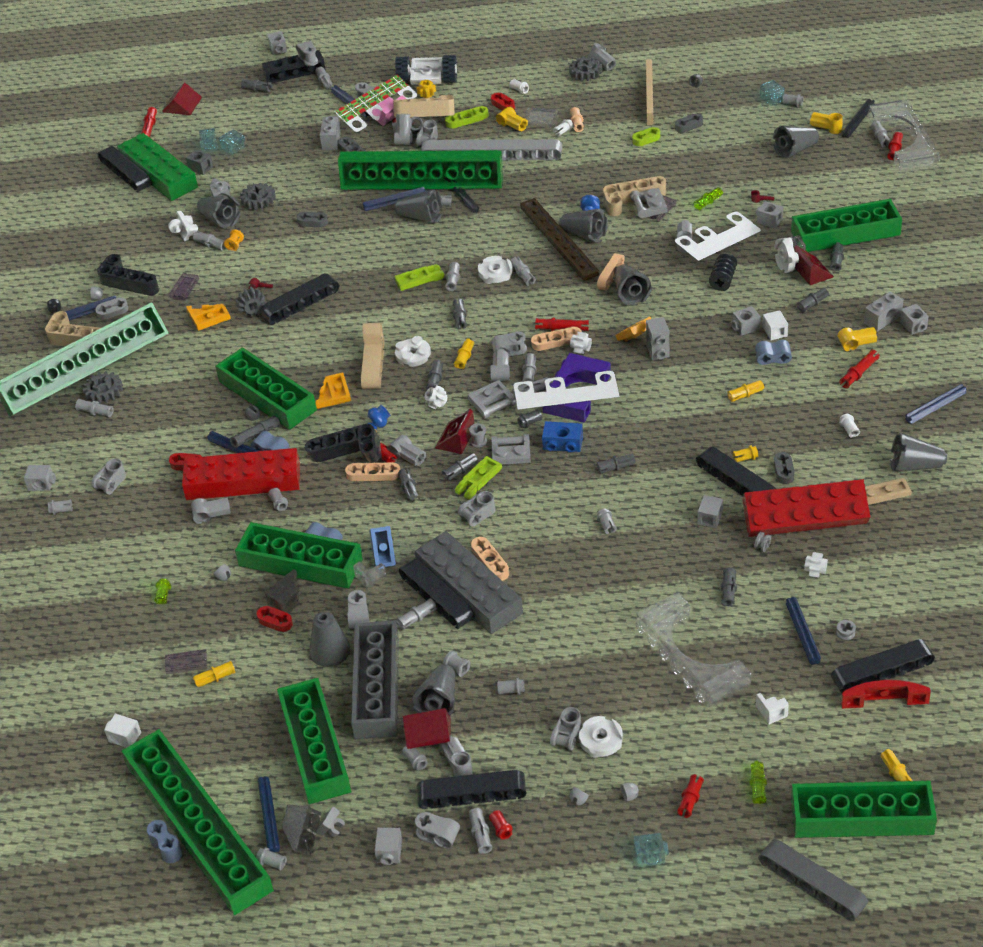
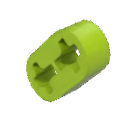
(646, 136)

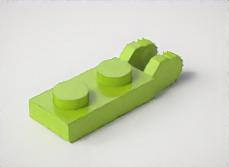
(419, 277)
(478, 477)

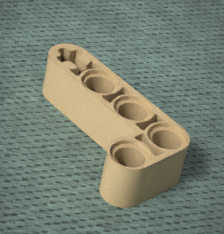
(425, 107)
(619, 193)
(63, 333)
(372, 356)

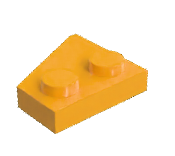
(208, 315)
(333, 391)

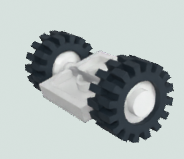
(427, 69)

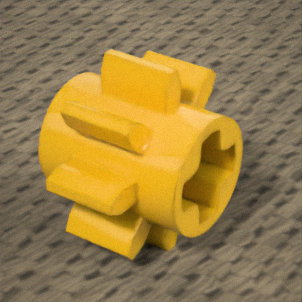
(426, 89)

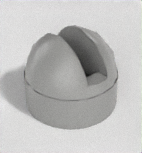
(96, 293)
(222, 573)
(629, 791)
(580, 795)

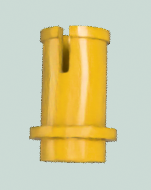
(746, 454)

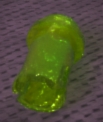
(163, 587)

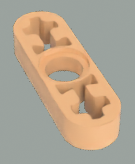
(607, 275)
(543, 337)
(367, 467)
(489, 551)

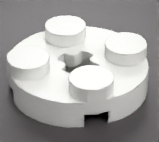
(786, 256)
(502, 272)
(405, 356)
(600, 747)

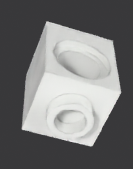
(122, 730)

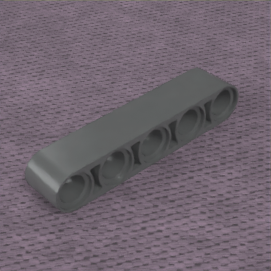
(813, 879)

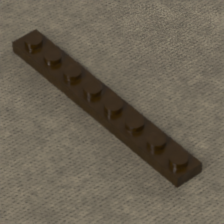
(559, 239)

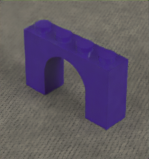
(573, 370)

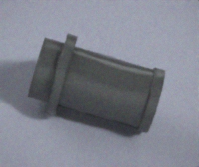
(530, 418)

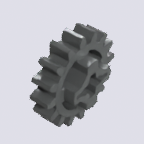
(585, 68)
(257, 196)
(102, 387)

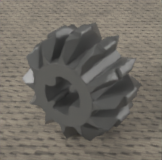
(250, 301)

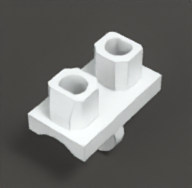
(183, 225)

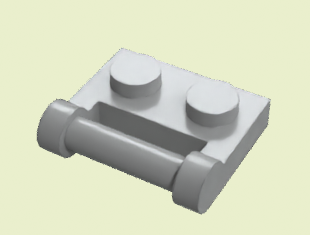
(653, 199)
(489, 395)
(511, 454)

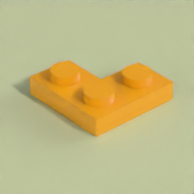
(633, 331)

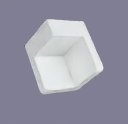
(775, 325)
(772, 708)

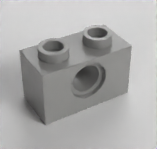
(330, 133)
(883, 311)
(657, 338)

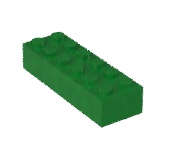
(165, 171)
(847, 225)
(266, 388)
(311, 555)
(314, 741)
(863, 809)

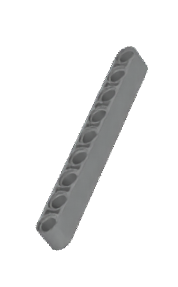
(511, 149)

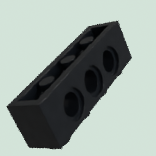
(290, 68)

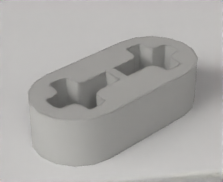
(111, 308)

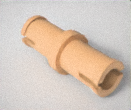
(577, 119)

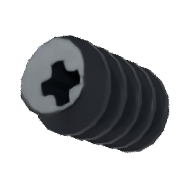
(723, 272)

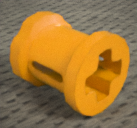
(233, 239)

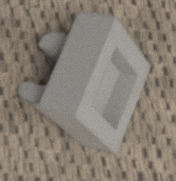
(328, 822)

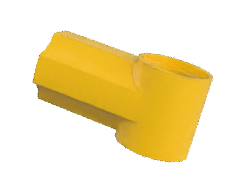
(510, 118)
(831, 122)
(852, 339)

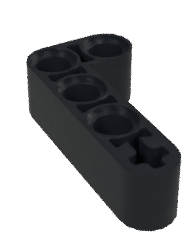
(114, 275)
(345, 442)

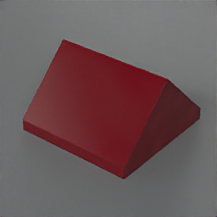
(183, 101)
(811, 267)
(456, 433)
(427, 728)

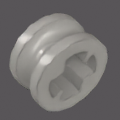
(762, 541)
(849, 634)

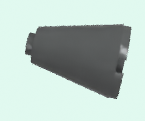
(793, 139)
(421, 206)
(220, 210)
(585, 224)
(632, 285)
(915, 454)
(328, 641)
(436, 691)

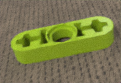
(458, 119)

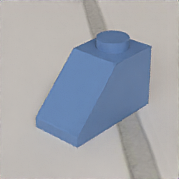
(382, 546)

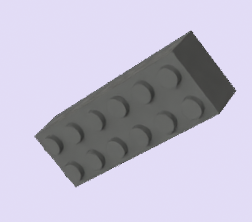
(471, 580)
(375, 680)

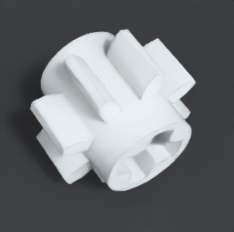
(580, 342)
(435, 397)
(816, 564)

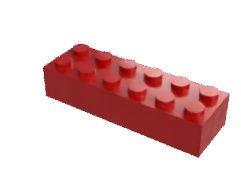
(241, 474)
(806, 508)

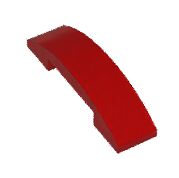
(885, 689)

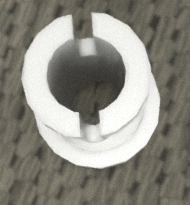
(522, 87)
(563, 127)
(847, 422)

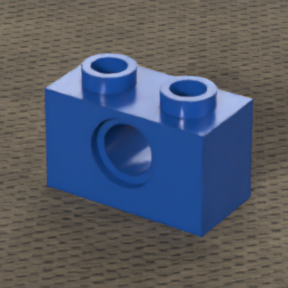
(562, 436)

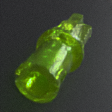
(708, 198)
(758, 782)

